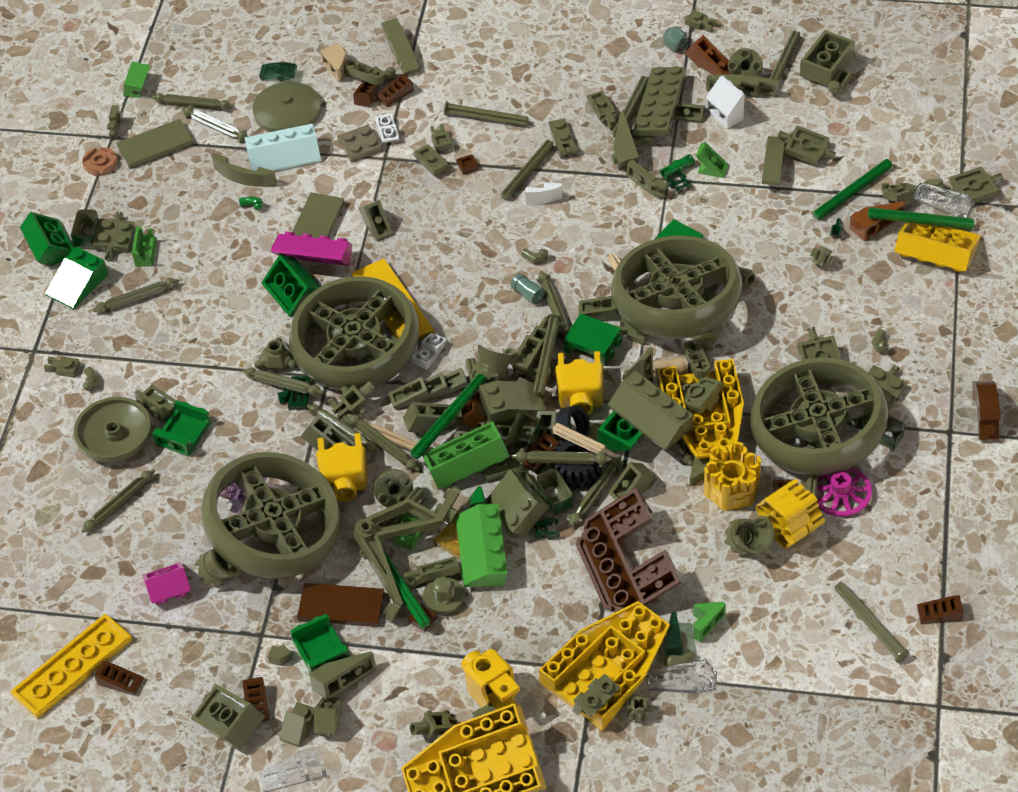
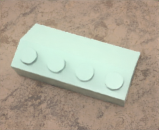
(283, 148)

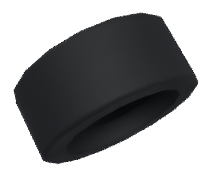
(579, 416)

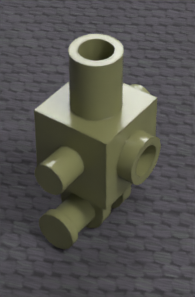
(353, 400)
(433, 725)

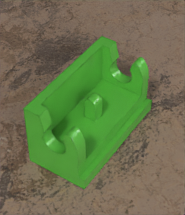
(135, 79)
(144, 248)

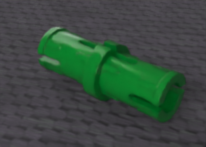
(677, 165)

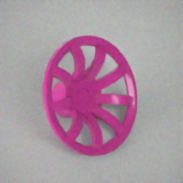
(841, 487)

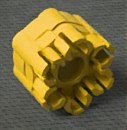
(732, 477)
(790, 514)

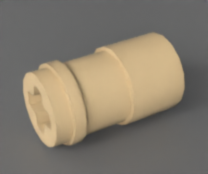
(680, 362)

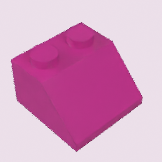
(166, 583)

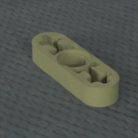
(364, 72)
(698, 353)

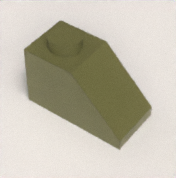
(376, 219)
(634, 476)
(327, 716)

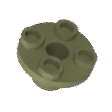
(745, 62)
(392, 487)
(443, 595)

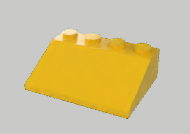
(937, 245)

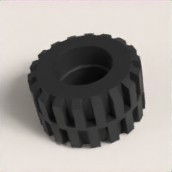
(576, 475)

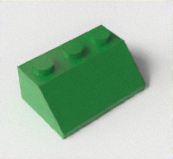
(46, 238)
(288, 283)
(618, 433)

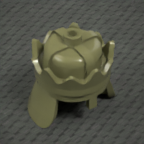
(493, 364)
(750, 535)
(215, 569)

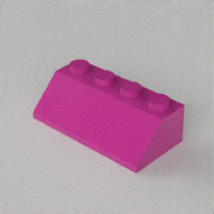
(313, 249)

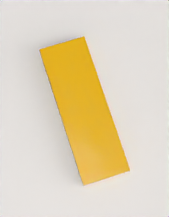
(394, 321)
(71, 666)

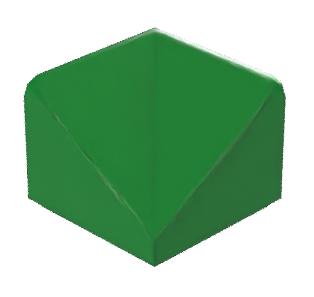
(476, 498)

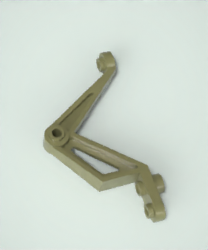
(369, 534)

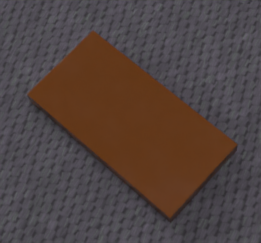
(342, 604)

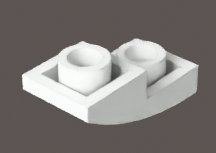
(386, 128)
(550, 193)
(429, 351)

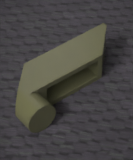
(840, 82)
(697, 471)

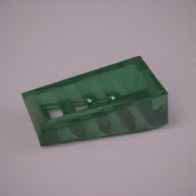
(673, 641)

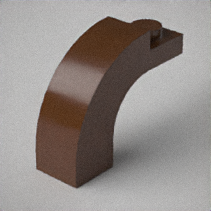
(988, 409)

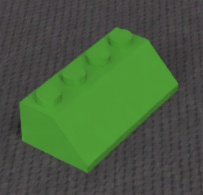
(465, 455)
(481, 546)

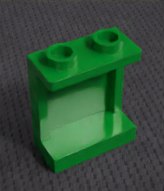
(592, 336)
(183, 429)
(318, 643)

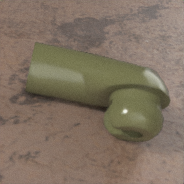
(389, 74)
(935, 182)
(535, 257)
(877, 342)
(91, 380)
(671, 660)

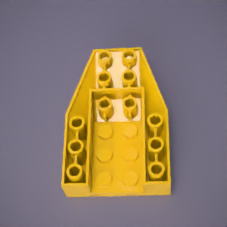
(719, 425)
(616, 645)
(479, 756)

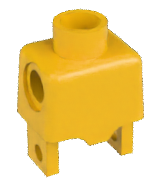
(580, 383)
(343, 467)
(489, 670)

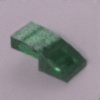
(281, 70)

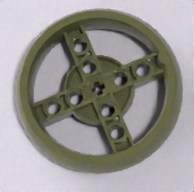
(676, 287)
(354, 332)
(819, 416)
(272, 514)

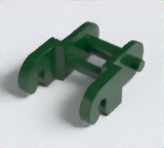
(672, 184)
(544, 524)

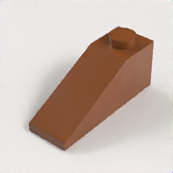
(708, 57)
(867, 227)

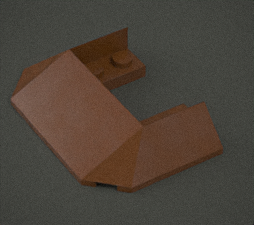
(610, 563)

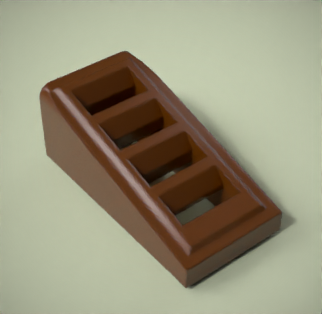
(402, 83)
(365, 94)
(473, 411)
(540, 442)
(939, 604)
(108, 670)
(255, 687)

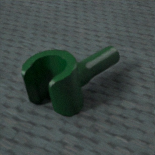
(836, 229)
(283, 396)

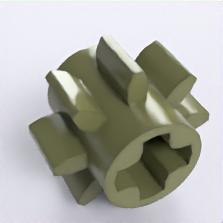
(822, 256)
(639, 708)

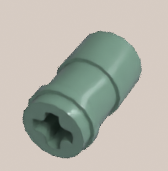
(527, 288)

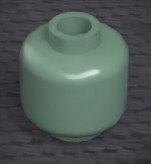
(675, 38)

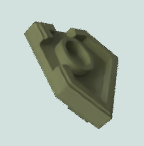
(898, 193)
(702, 395)

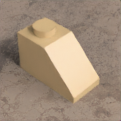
(334, 59)

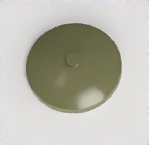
(286, 106)
(112, 429)

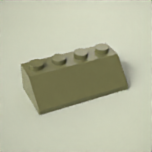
(651, 411)

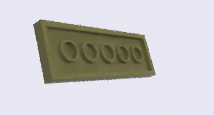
(659, 101)

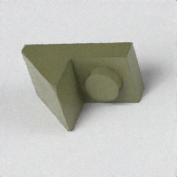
(296, 724)

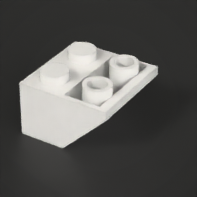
(725, 103)

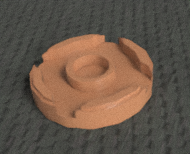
(99, 161)

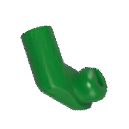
(246, 201)

